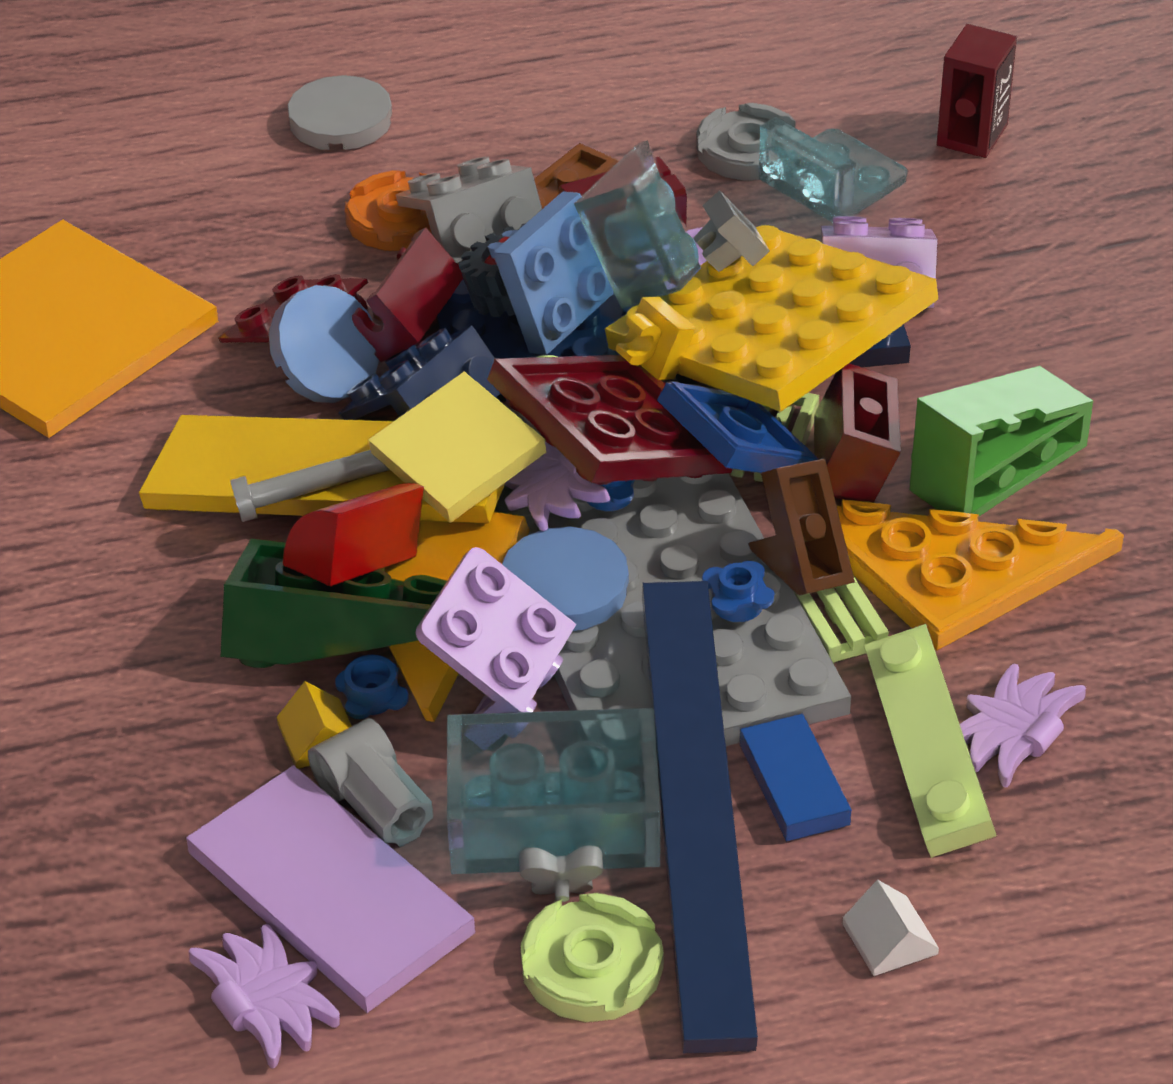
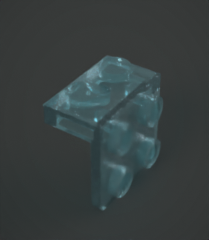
(825, 172)

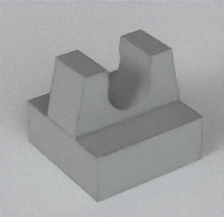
(728, 235)

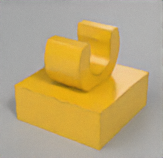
(656, 338)

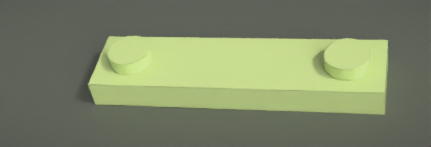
(929, 741)

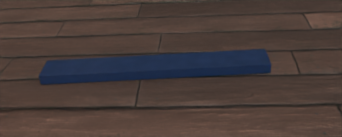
(698, 822)

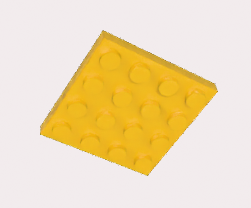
(788, 318)

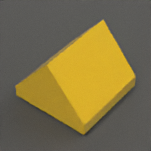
(309, 720)

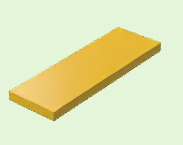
(212, 450)

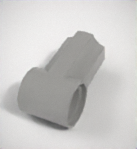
(365, 772)

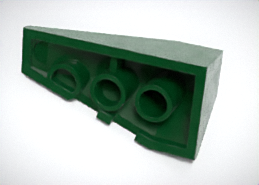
(291, 618)

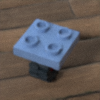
(539, 274)

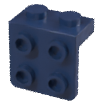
(421, 372)

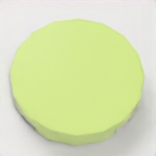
(592, 957)

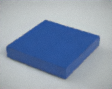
(734, 428)

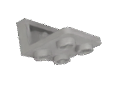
(473, 202)

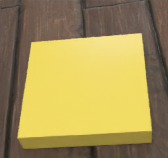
(457, 446)

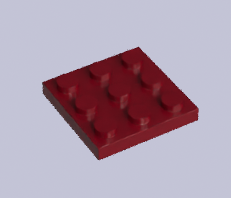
(603, 417)

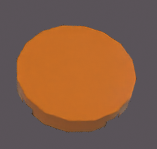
(375, 214)

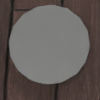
(340, 112)
(732, 140)

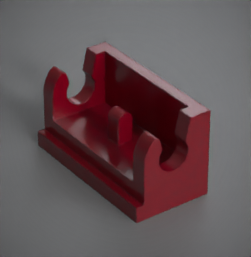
(409, 296)

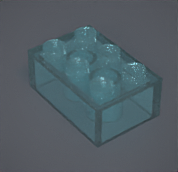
(552, 787)

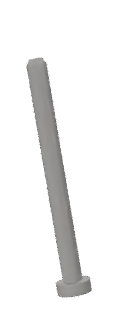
(305, 481)

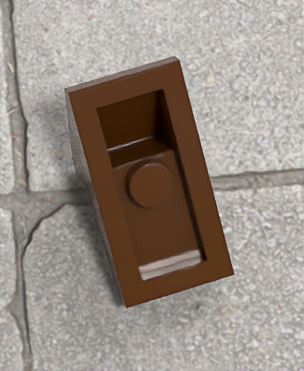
(809, 537)

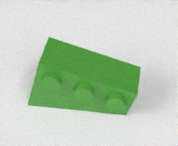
(994, 438)

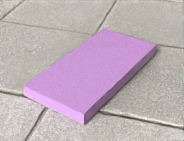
(331, 887)

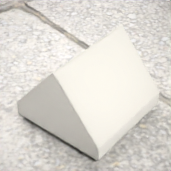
(888, 930)

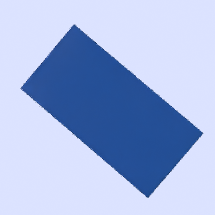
(795, 777)

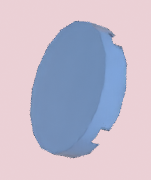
(320, 345)
(573, 571)

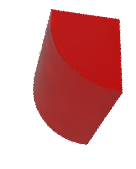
(356, 535)

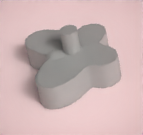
(561, 873)

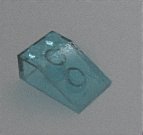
(638, 229)

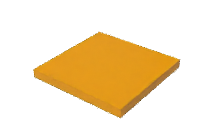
(83, 325)

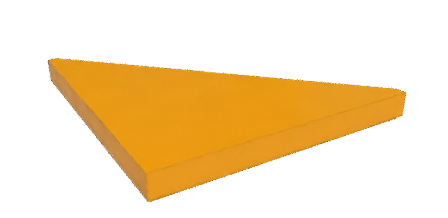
(438, 554)
(962, 570)

